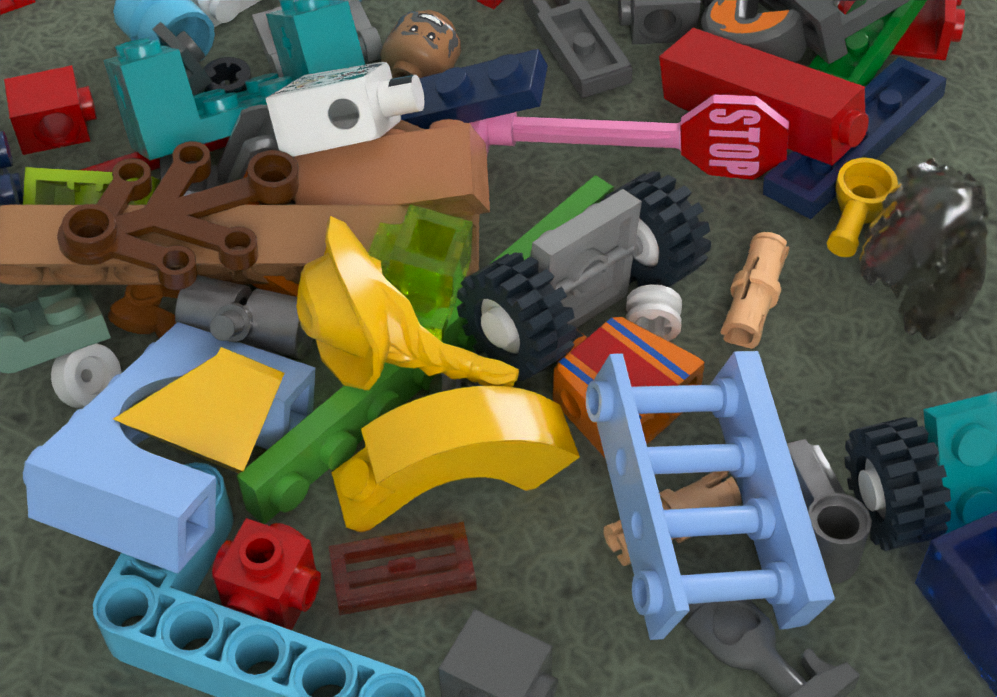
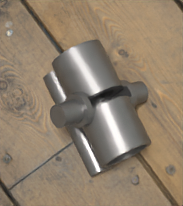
(243, 316)

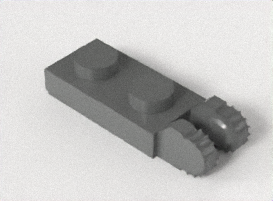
(580, 45)

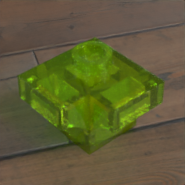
(426, 262)

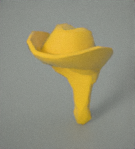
(367, 322)

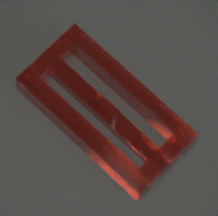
(404, 590)

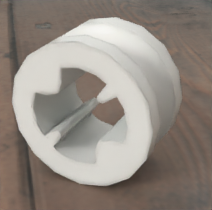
(656, 310)

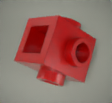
(267, 573)

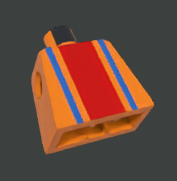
(648, 363)

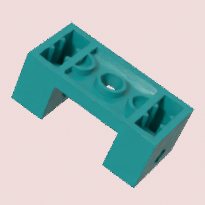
(158, 99)

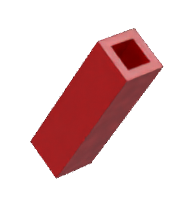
(821, 109)

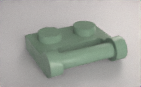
(64, 322)

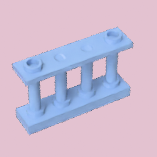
(754, 454)

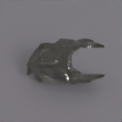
(932, 242)

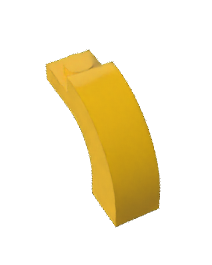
(451, 438)

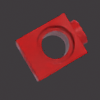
(49, 109)

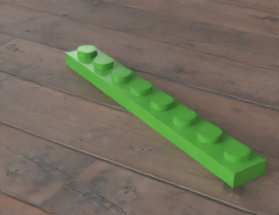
(332, 431)

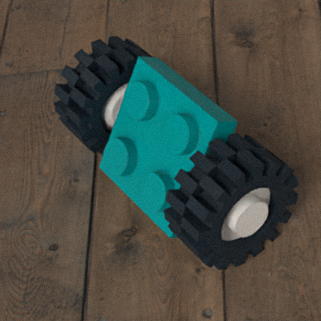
(928, 477)

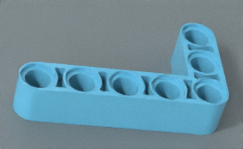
(235, 639)

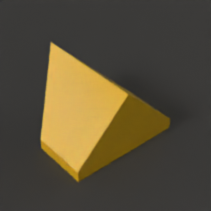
(211, 409)

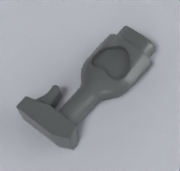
(746, 640)

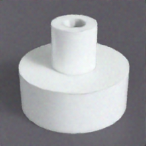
(83, 374)

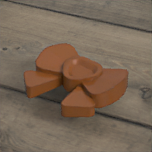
(140, 310)

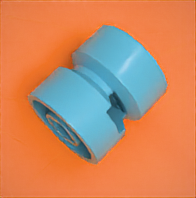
(139, 17)

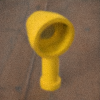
(860, 194)

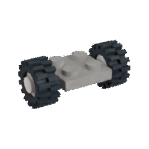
(580, 269)

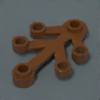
(102, 232)

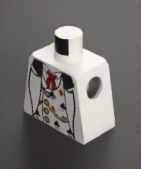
(341, 107)

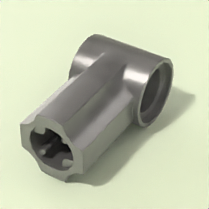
(836, 518)

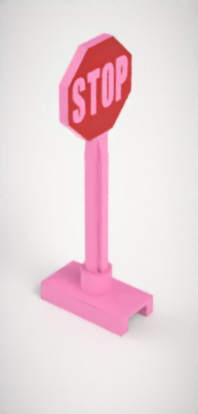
(720, 136)

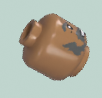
(421, 45)

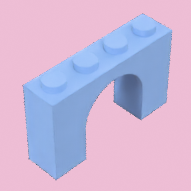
(122, 497)

